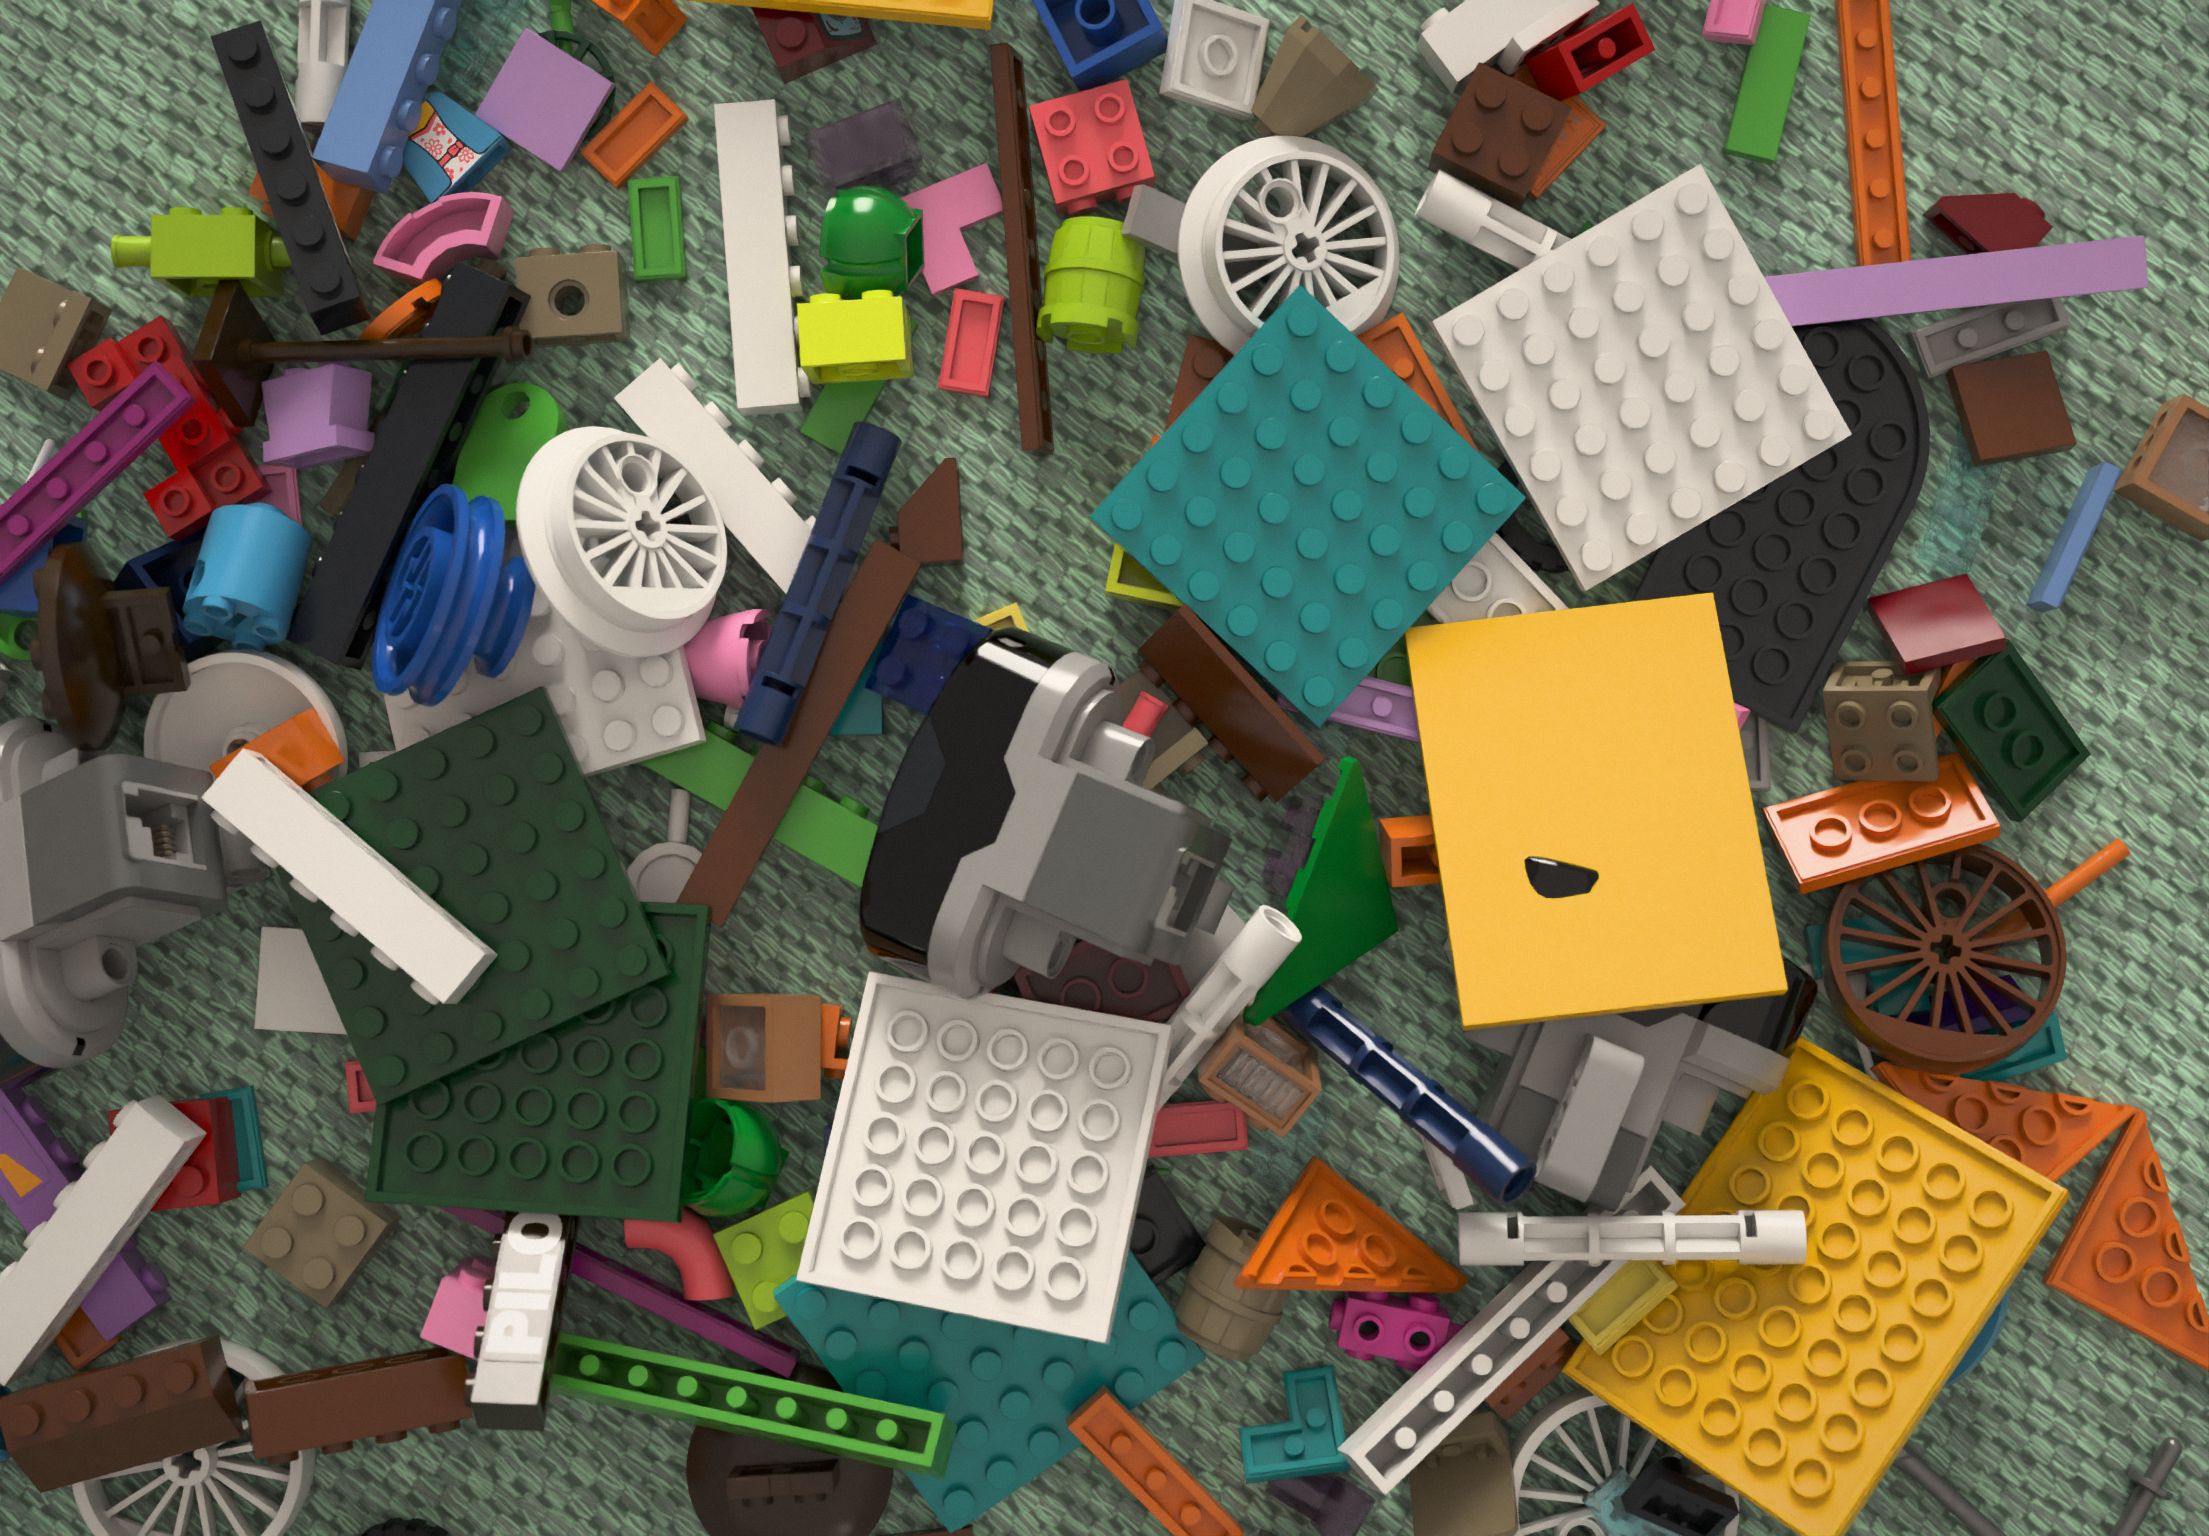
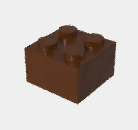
(1499, 136)

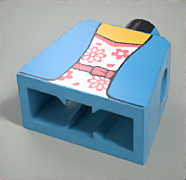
(451, 148)

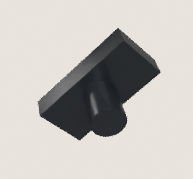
(1678, 1503)

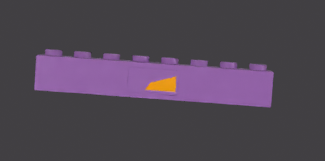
(32, 1175)

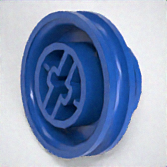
(450, 599)

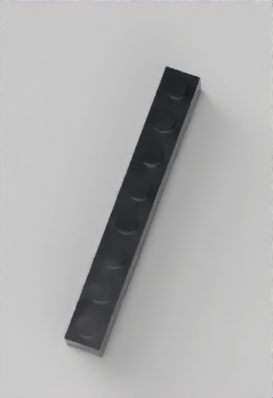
(406, 464)

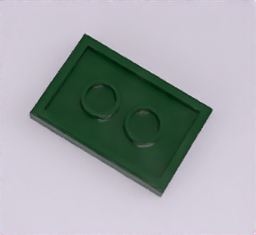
(2009, 731)

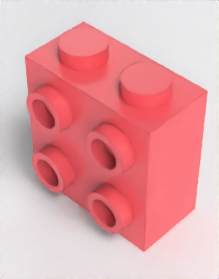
(1091, 147)

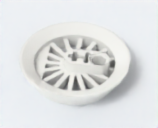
(1205, 220)
(660, 593)

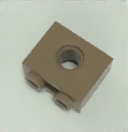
(555, 276)

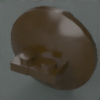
(100, 645)
(782, 1489)

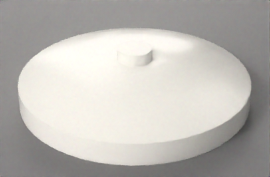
(229, 704)

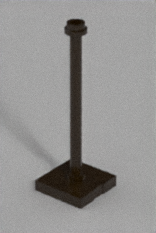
(240, 351)

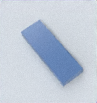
(2074, 537)

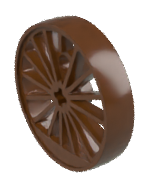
(1928, 1047)

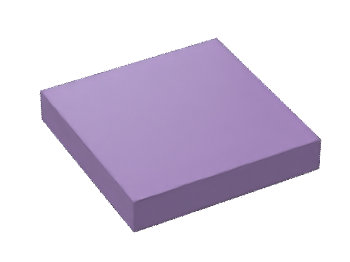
(544, 100)

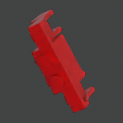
(201, 444)

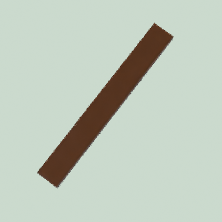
(1021, 249)
(780, 771)

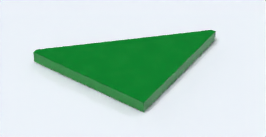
(1334, 902)

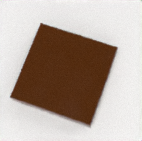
(2010, 408)

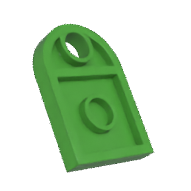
(503, 447)

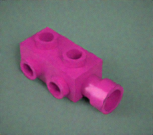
(1396, 1323)

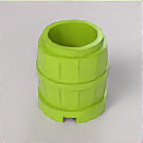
(1092, 286)

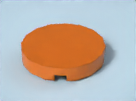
(406, 314)

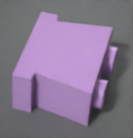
(317, 415)

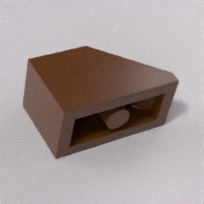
(932, 520)

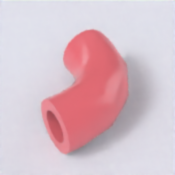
(691, 1249)

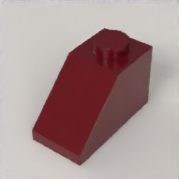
(1989, 221)

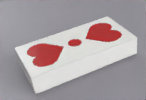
(1545, 32)

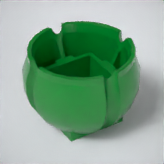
(870, 243)
(731, 1158)

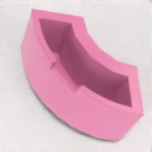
(442, 233)

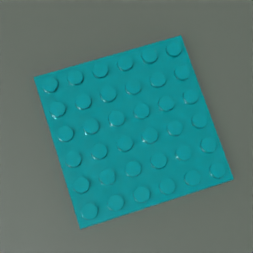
(1307, 506)
(992, 1379)

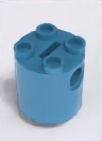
(247, 576)

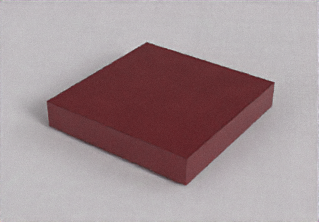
(1936, 624)

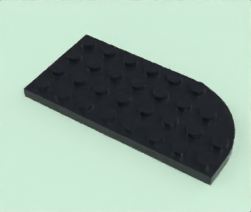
(1809, 545)

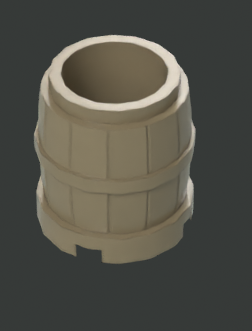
(1216, 1311)

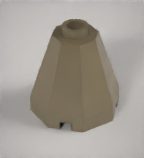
(1308, 85)

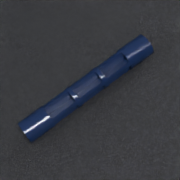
(818, 584)
(1417, 1099)

